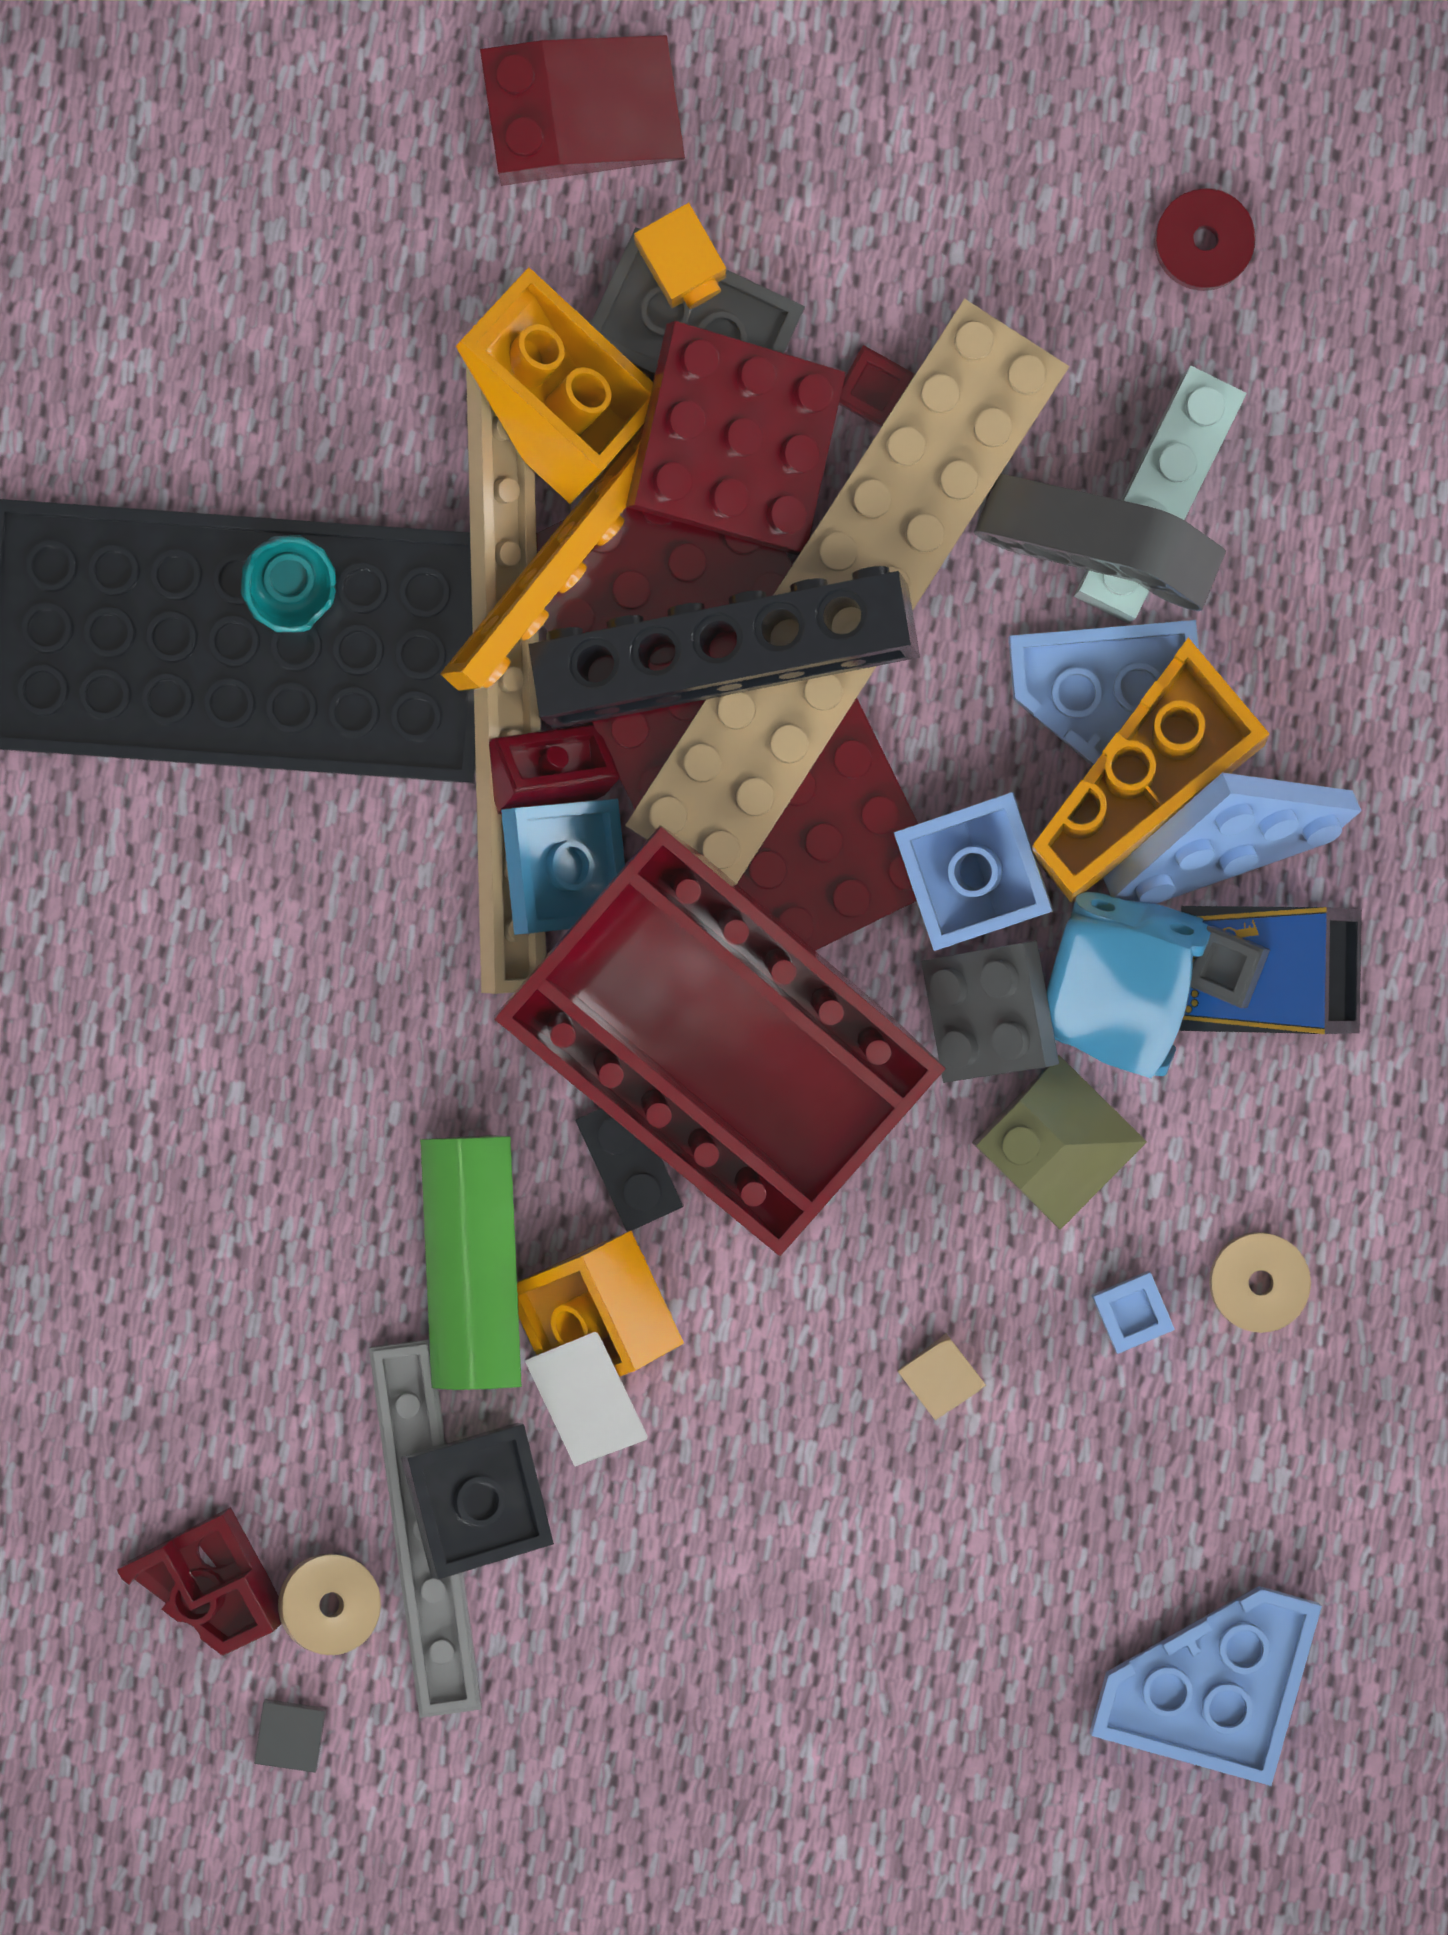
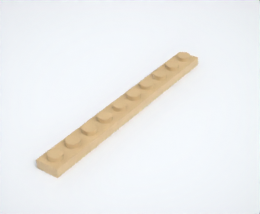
(500, 550)

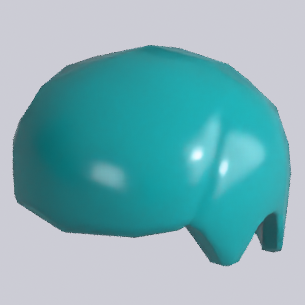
(288, 583)

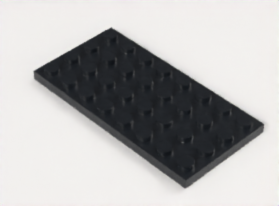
(139, 646)

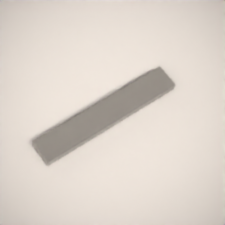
(433, 1608)

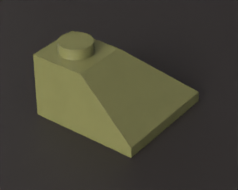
(1059, 1142)

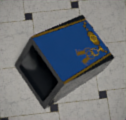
(1306, 981)

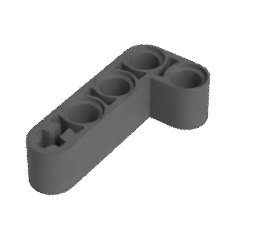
(1102, 537)

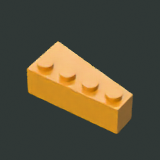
(1159, 760)

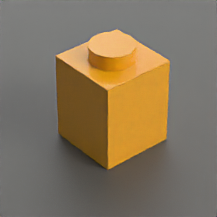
(681, 258)

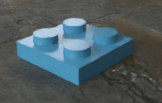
(560, 861)

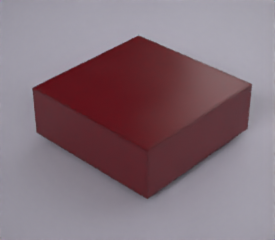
(874, 386)

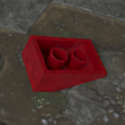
(581, 106)

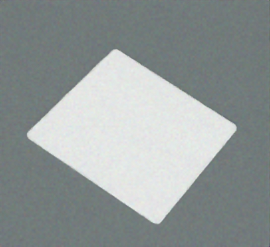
(586, 1399)

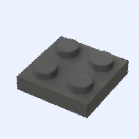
(990, 1012)

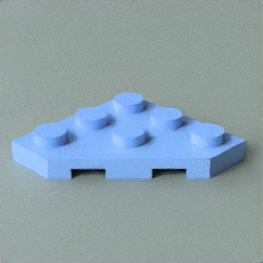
(1091, 679)
(1230, 831)
(1215, 1688)

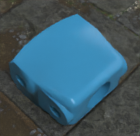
(1124, 980)

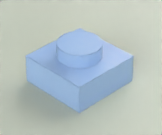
(1133, 1312)

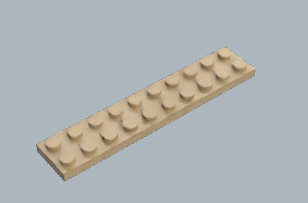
(895, 512)

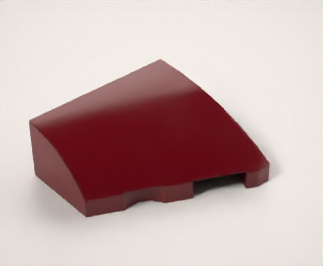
(223, 1602)

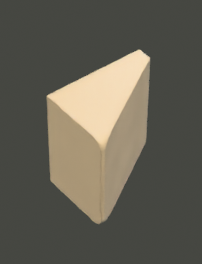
(941, 1377)

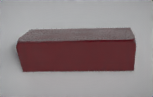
(551, 768)

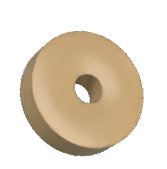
(1288, 1286)
(357, 1608)

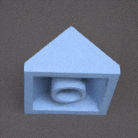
(973, 871)

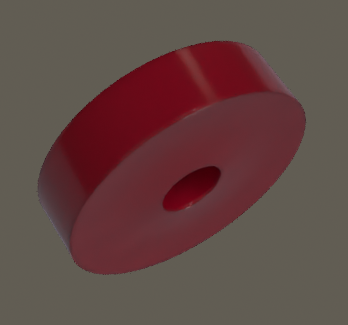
(1225, 219)

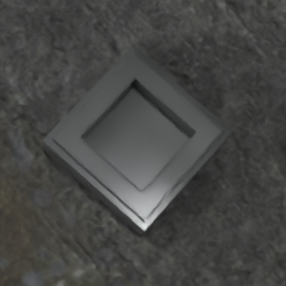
(1229, 967)
(290, 1735)

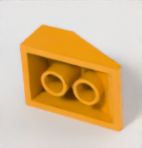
(555, 384)

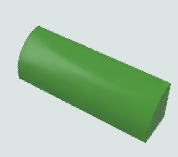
(471, 1262)

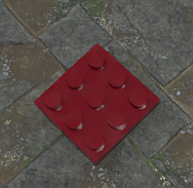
(735, 438)

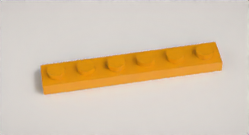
(552, 570)

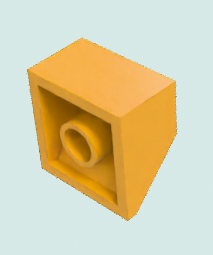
(601, 1292)

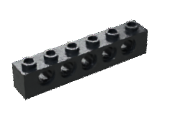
(881, 638)

